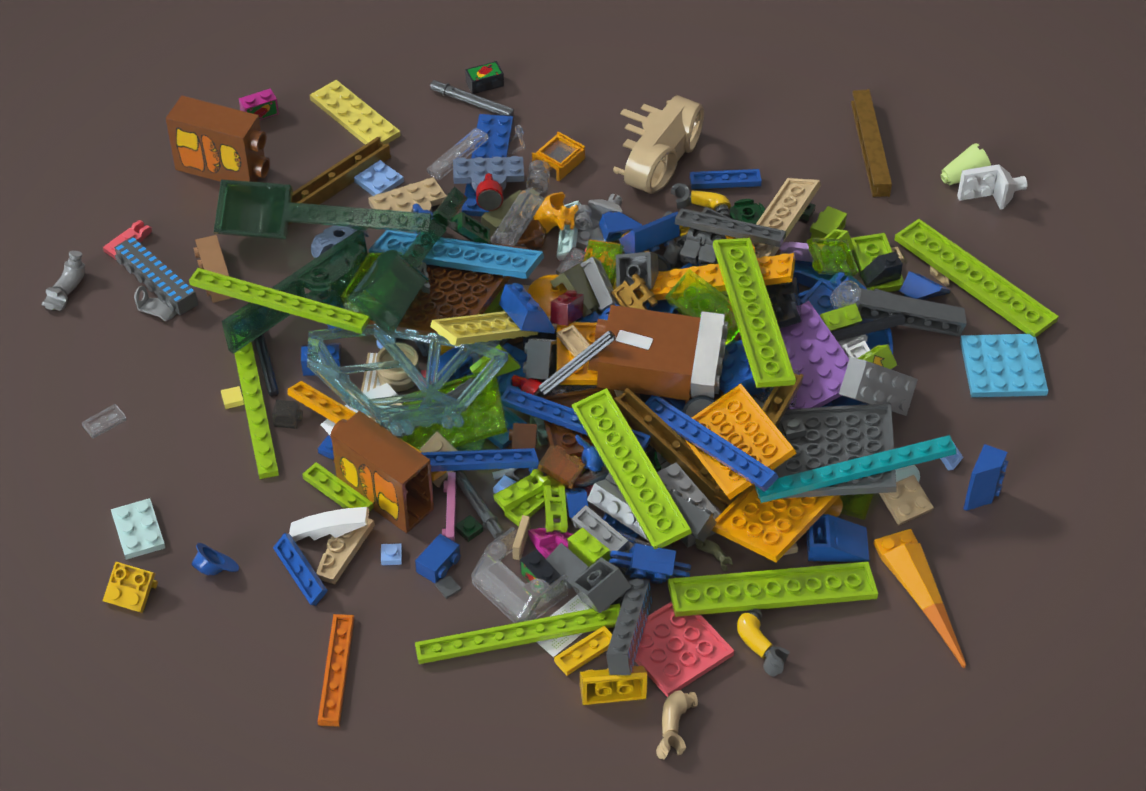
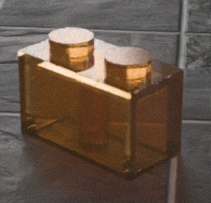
(561, 466)

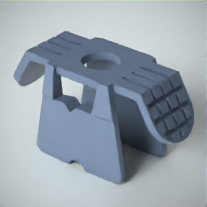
(330, 237)

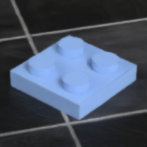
(378, 178)

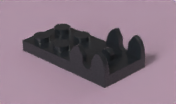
(785, 302)

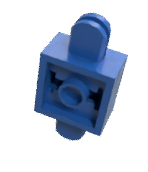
(650, 563)

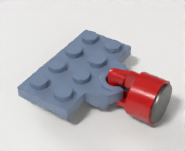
(488, 177)

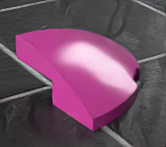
(547, 541)

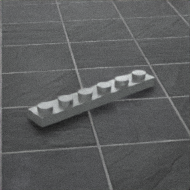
(730, 227)

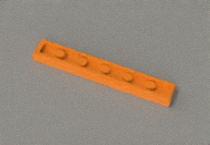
(336, 670)

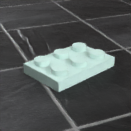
(138, 528)

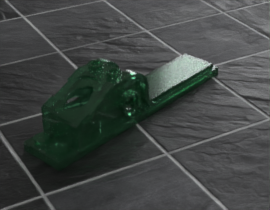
(255, 319)

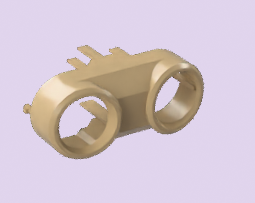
(663, 142)

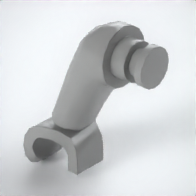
(69, 280)

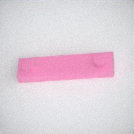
(450, 488)

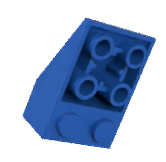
(837, 541)

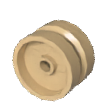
(397, 377)

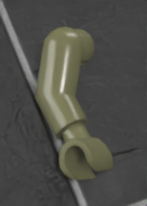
(714, 548)

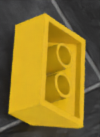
(601, 687)

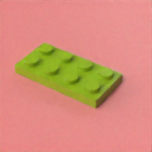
(867, 249)

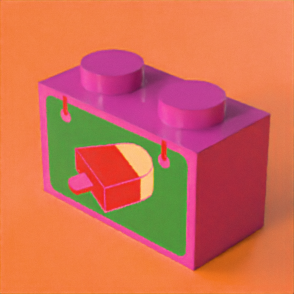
(260, 103)

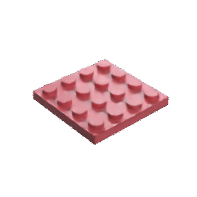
(679, 649)

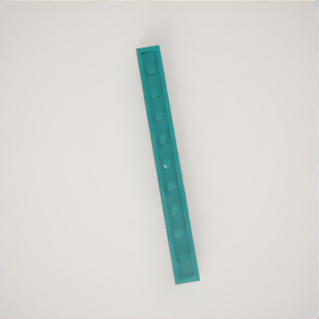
(858, 468)

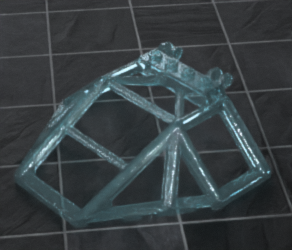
(402, 418)

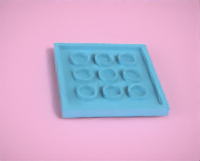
(1003, 365)

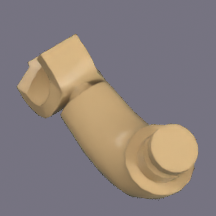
(673, 708)

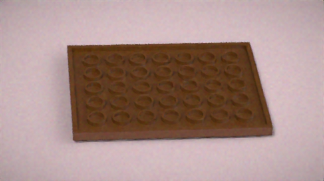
(452, 295)

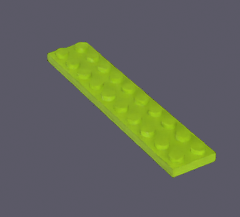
(976, 278)
(753, 313)
(631, 470)
(772, 589)

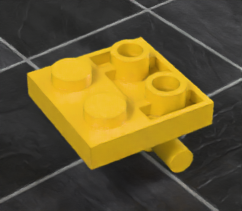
(129, 587)

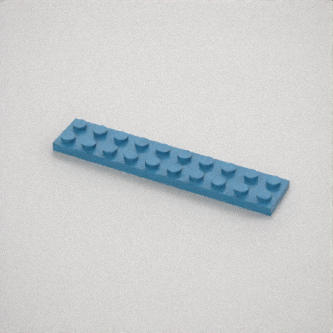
(466, 254)

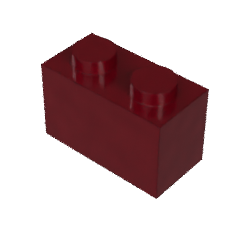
(567, 308)

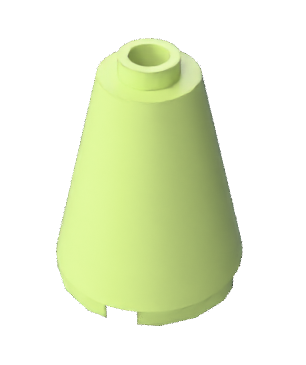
(969, 159)

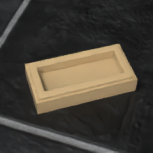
(573, 340)
(521, 537)

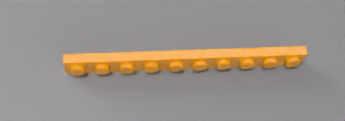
(330, 408)

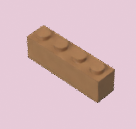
(211, 259)

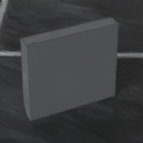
(447, 586)

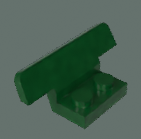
(465, 226)

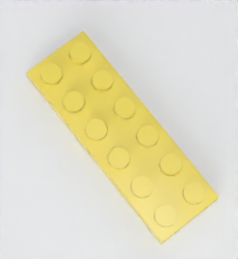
(354, 113)
(478, 328)

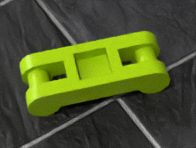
(555, 508)

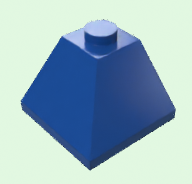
(922, 288)

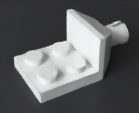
(990, 181)

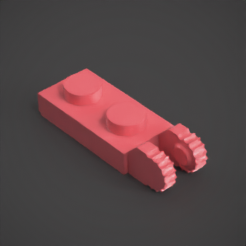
(137, 227)

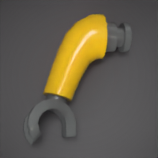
(706, 199)
(749, 631)

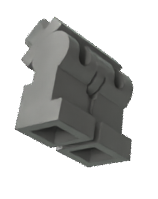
(699, 247)

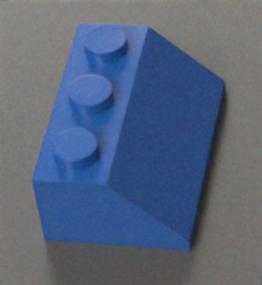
(651, 235)
(524, 309)
(986, 477)

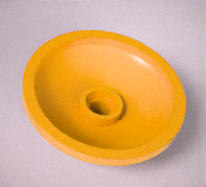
(544, 292)

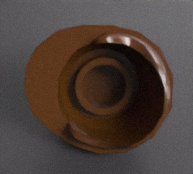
(533, 236)

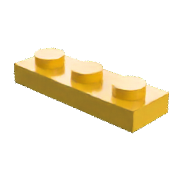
(584, 651)

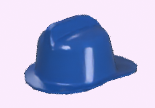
(211, 561)

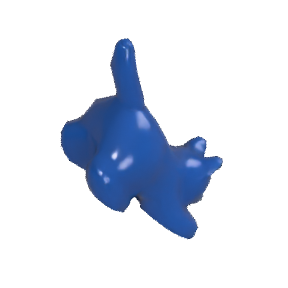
(590, 456)

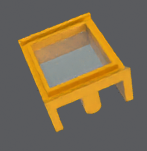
(561, 154)

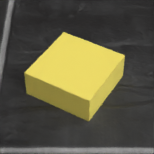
(232, 397)

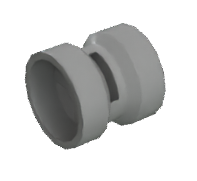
(583, 217)

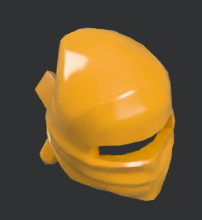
(557, 215)

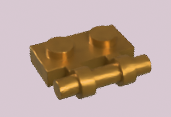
(627, 297)

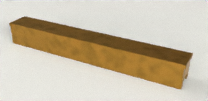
(871, 144)
(341, 174)
(775, 409)
(667, 443)

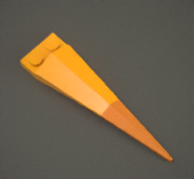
(909, 565)

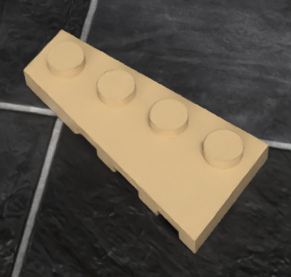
(341, 552)

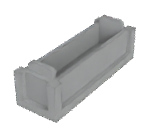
(599, 282)
(600, 530)

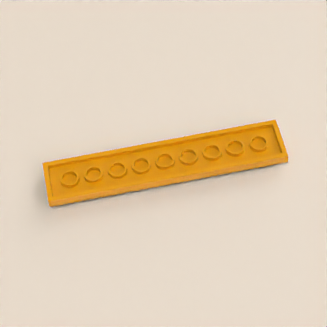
(774, 270)

